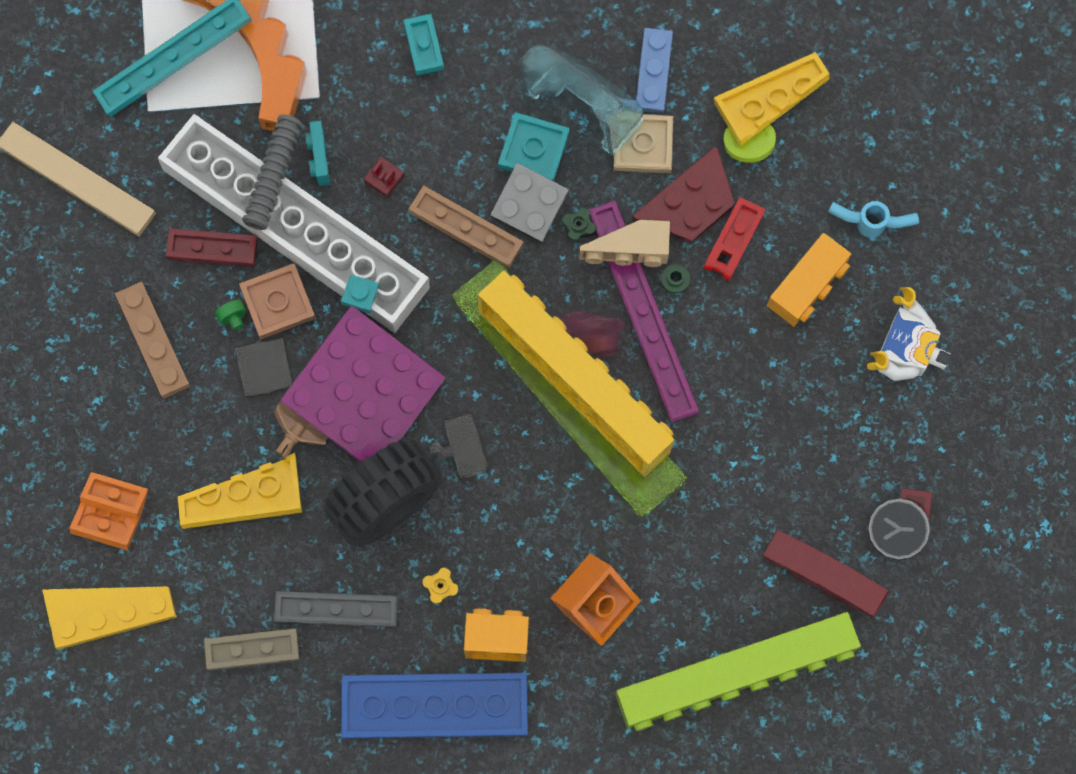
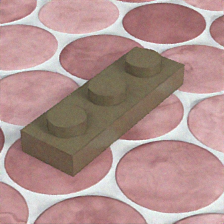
(251, 649)

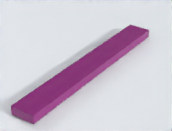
(647, 323)

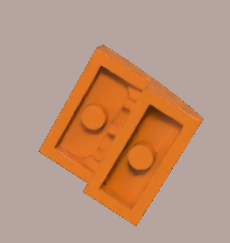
(109, 511)

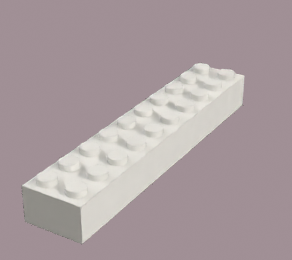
(299, 224)

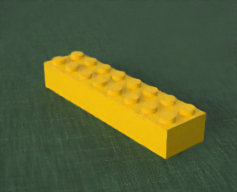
(575, 373)

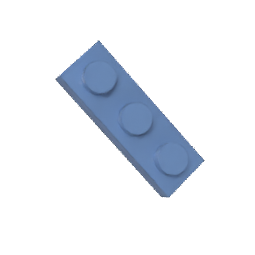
(654, 70)

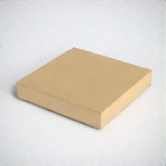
(648, 147)

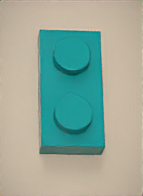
(423, 44)
(316, 142)

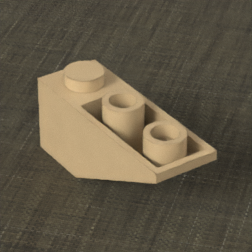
(639, 242)

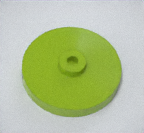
(753, 150)

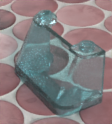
(552, 70)

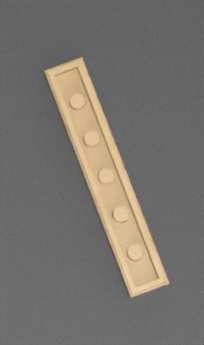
(76, 179)

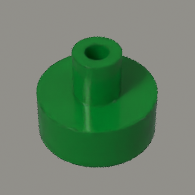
(231, 314)

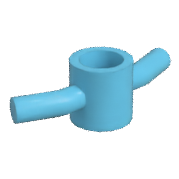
(877, 209)

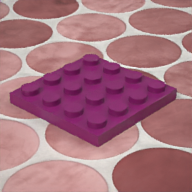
(362, 387)

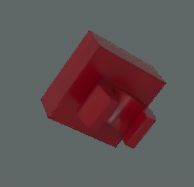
(383, 177)

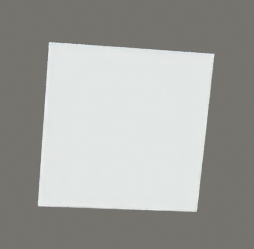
(229, 70)

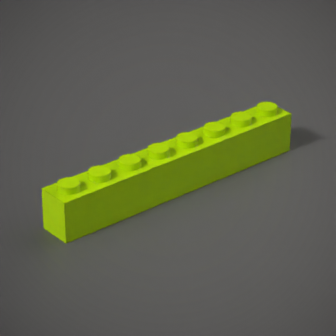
(738, 670)

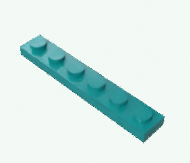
(172, 56)

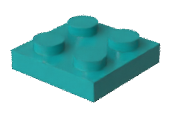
(534, 145)

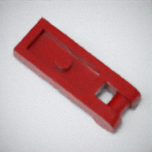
(735, 238)

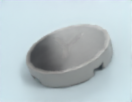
(899, 528)

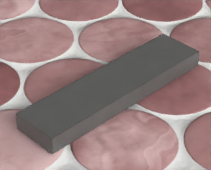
(336, 609)

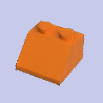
(596, 599)

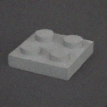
(529, 202)

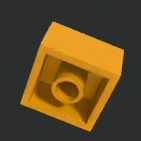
(496, 636)

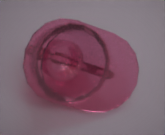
(595, 331)

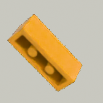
(810, 280)

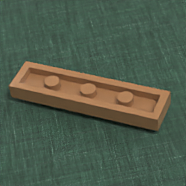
(466, 227)
(152, 340)

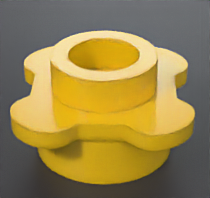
(438, 594)

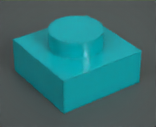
(360, 293)

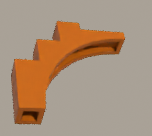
(280, 75)

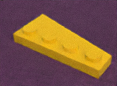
(766, 98)
(255, 495)
(100, 612)

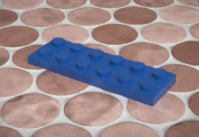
(434, 705)

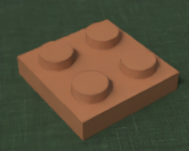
(277, 301)

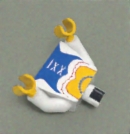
(909, 342)

